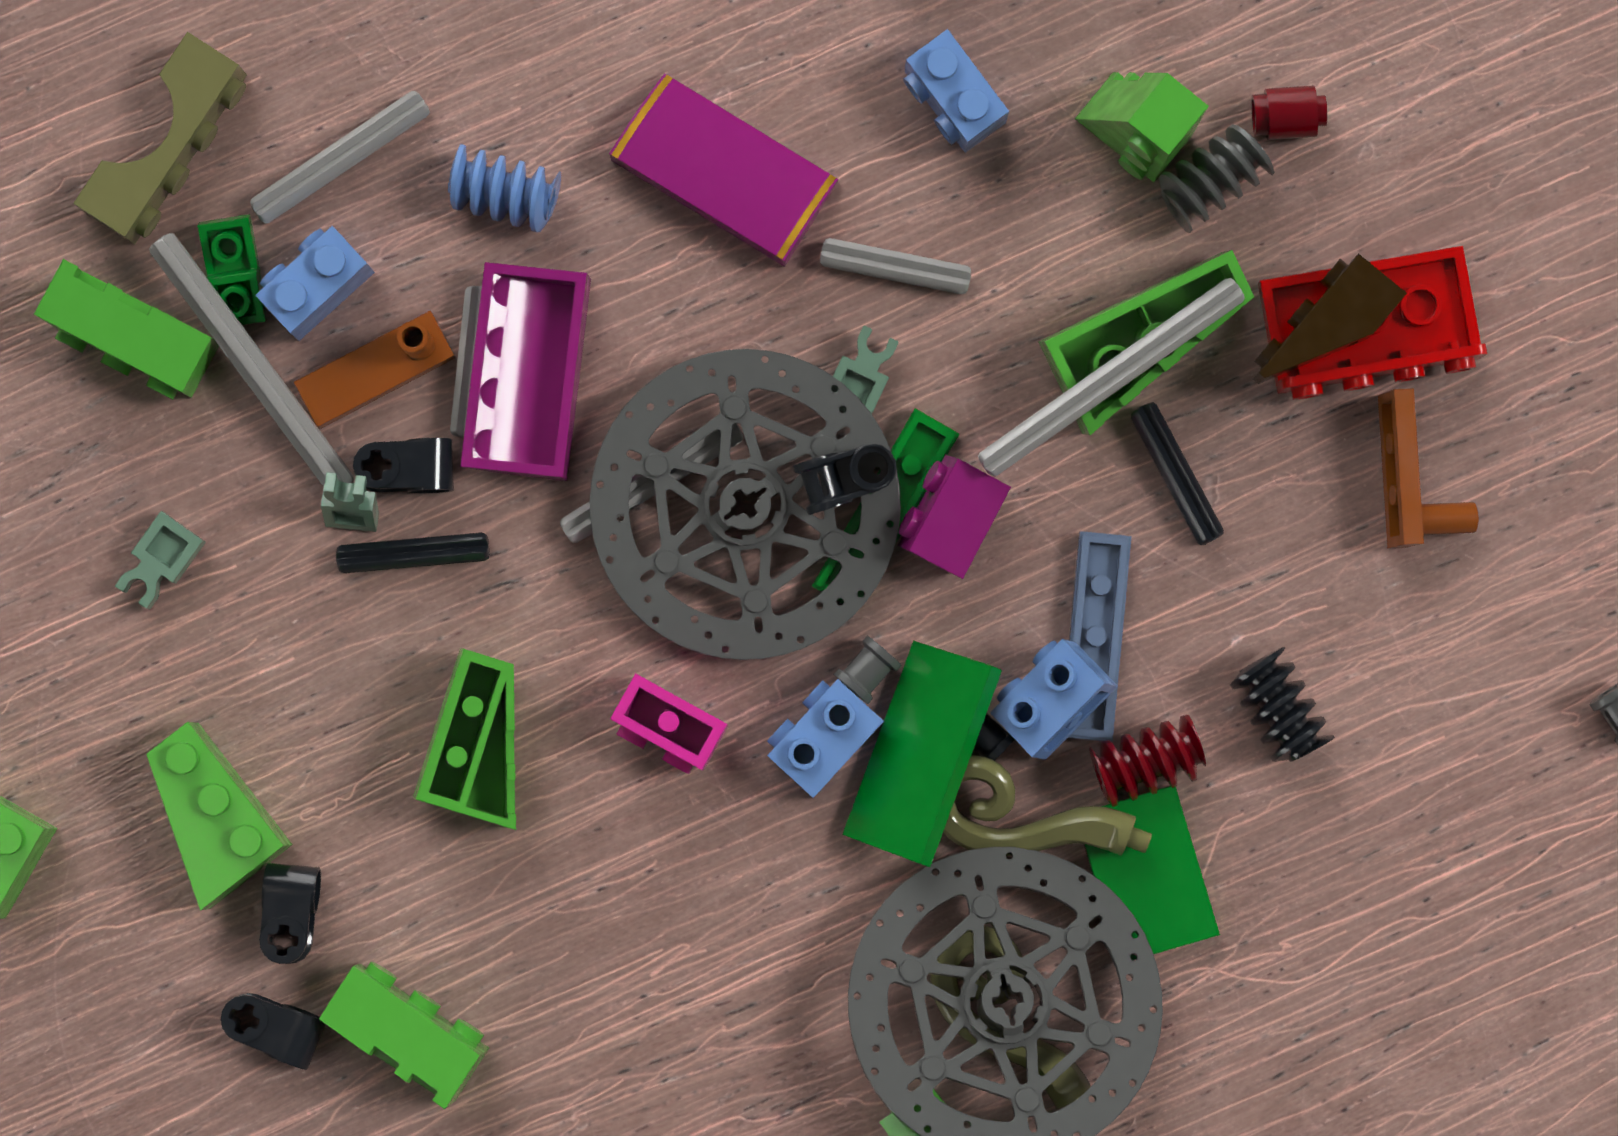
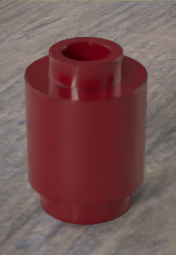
(1288, 112)

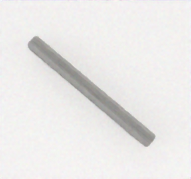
(248, 359)
(1111, 377)

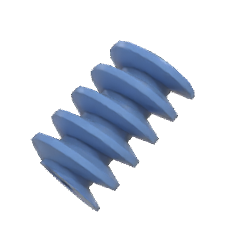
(502, 190)

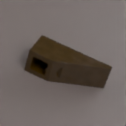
(1346, 314)

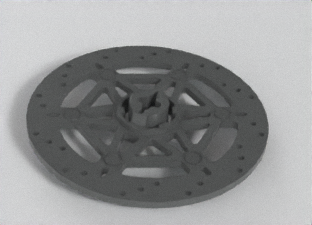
(656, 465)
(910, 971)

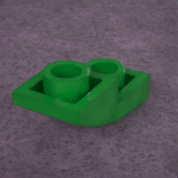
(233, 265)

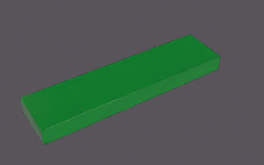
(915, 451)

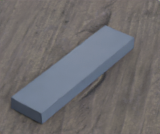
(1099, 617)

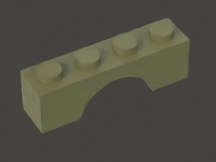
(131, 192)

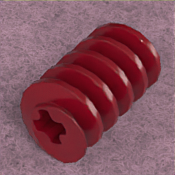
(1148, 760)

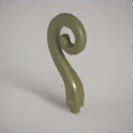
(1087, 825)
(1069, 1084)

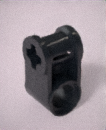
(416, 467)
(841, 477)
(289, 900)
(282, 1032)

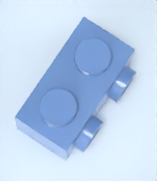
(955, 91)
(313, 282)
(1052, 698)
(823, 737)

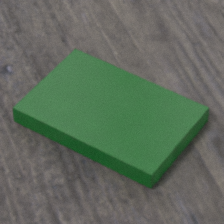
(1165, 882)

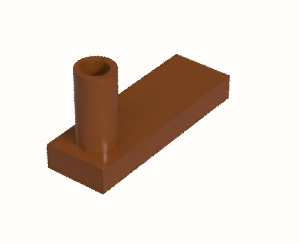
(374, 369)
(1404, 513)

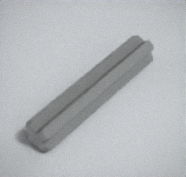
(895, 266)
(465, 359)

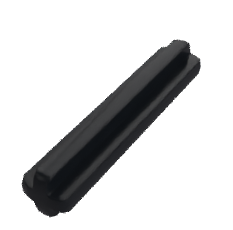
(1177, 473)
(412, 552)

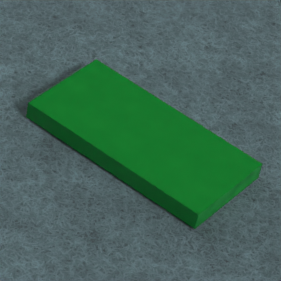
(922, 753)

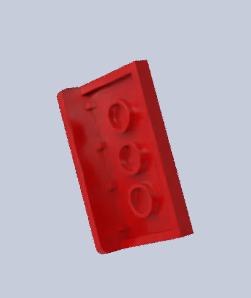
(1425, 330)

